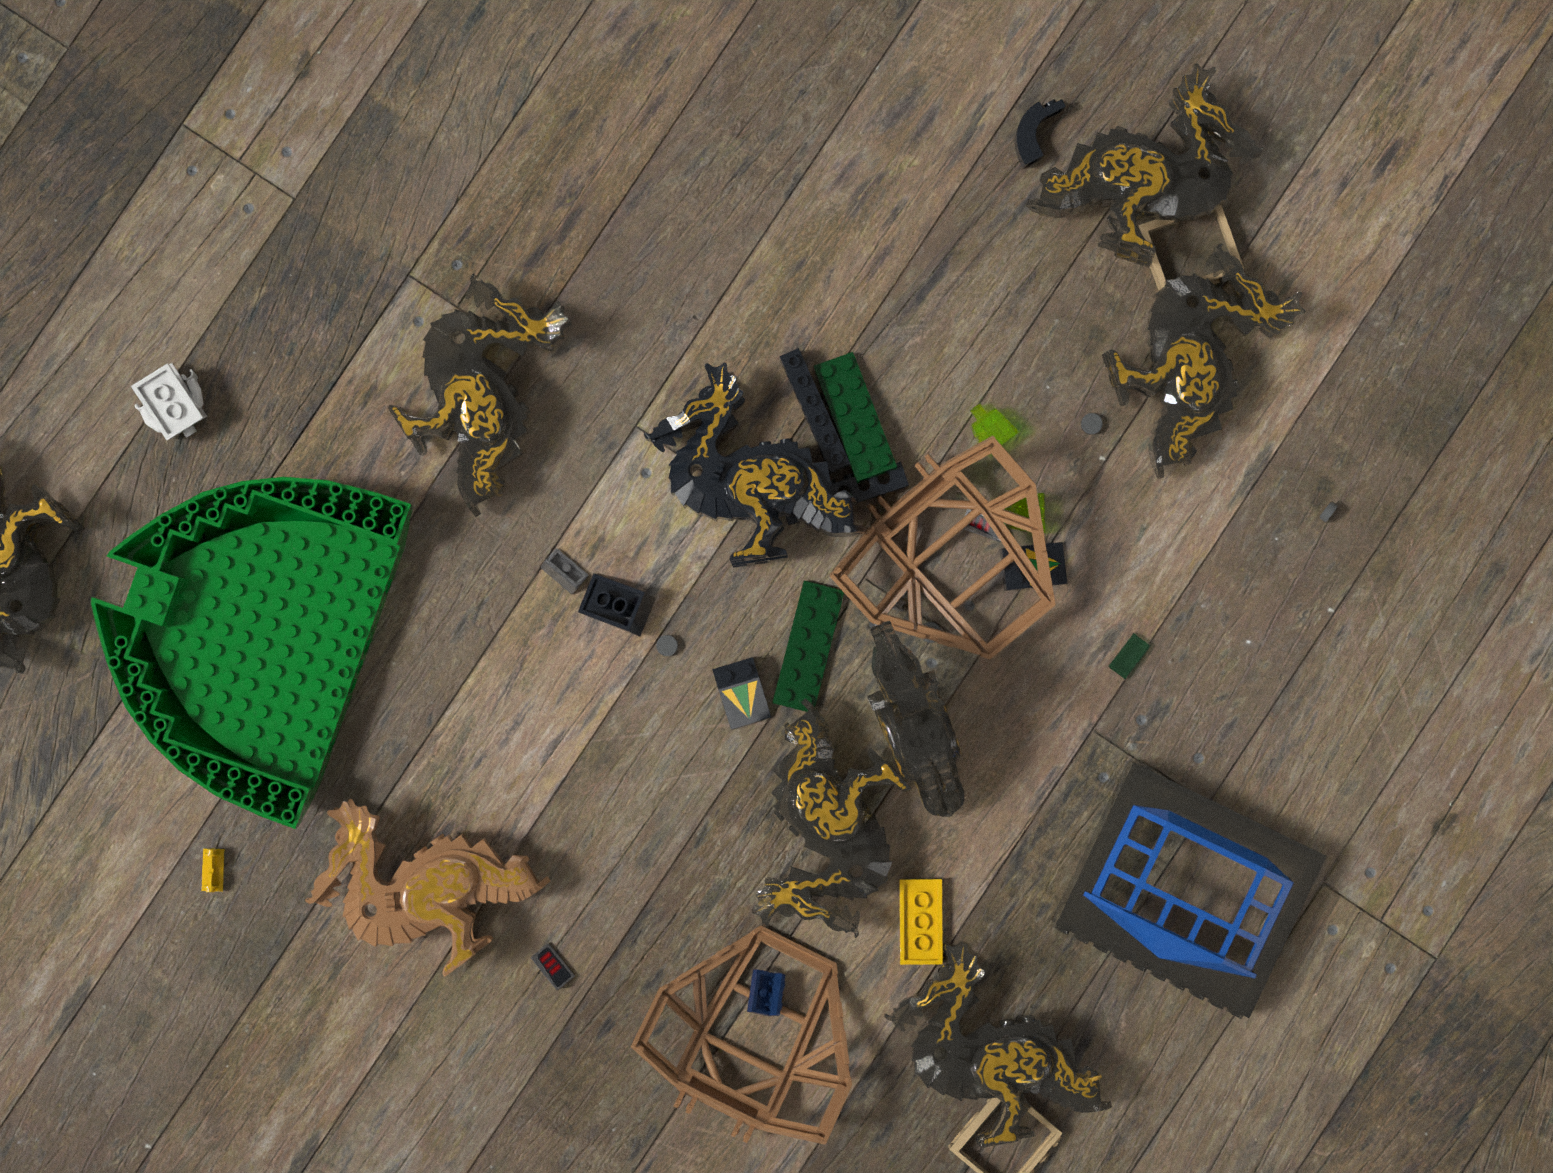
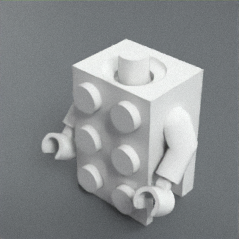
(169, 402)

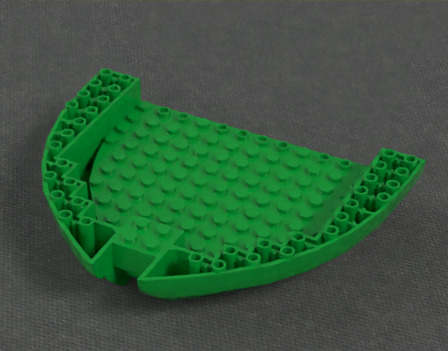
(252, 631)

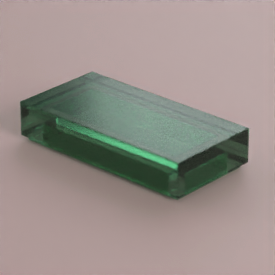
(1128, 656)

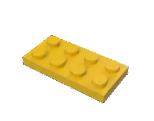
(920, 921)

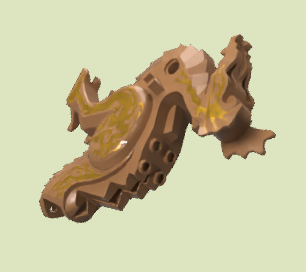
(422, 892)

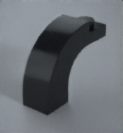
(1025, 137)

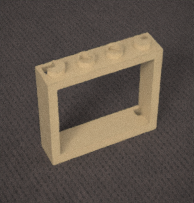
(1157, 224)
(979, 1117)

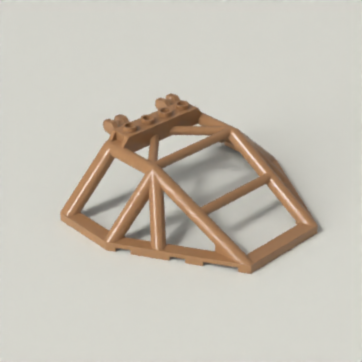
(906, 511)
(735, 1102)

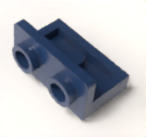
(766, 993)

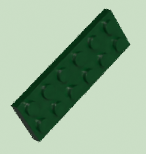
(855, 417)
(808, 645)

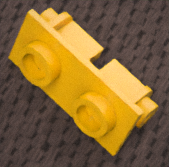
(213, 870)

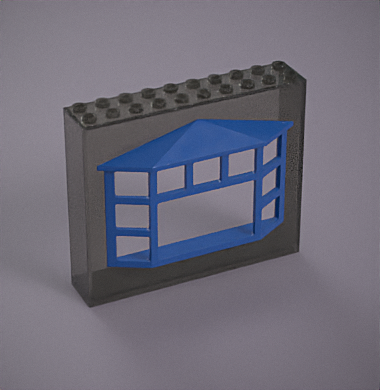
(1149, 943)

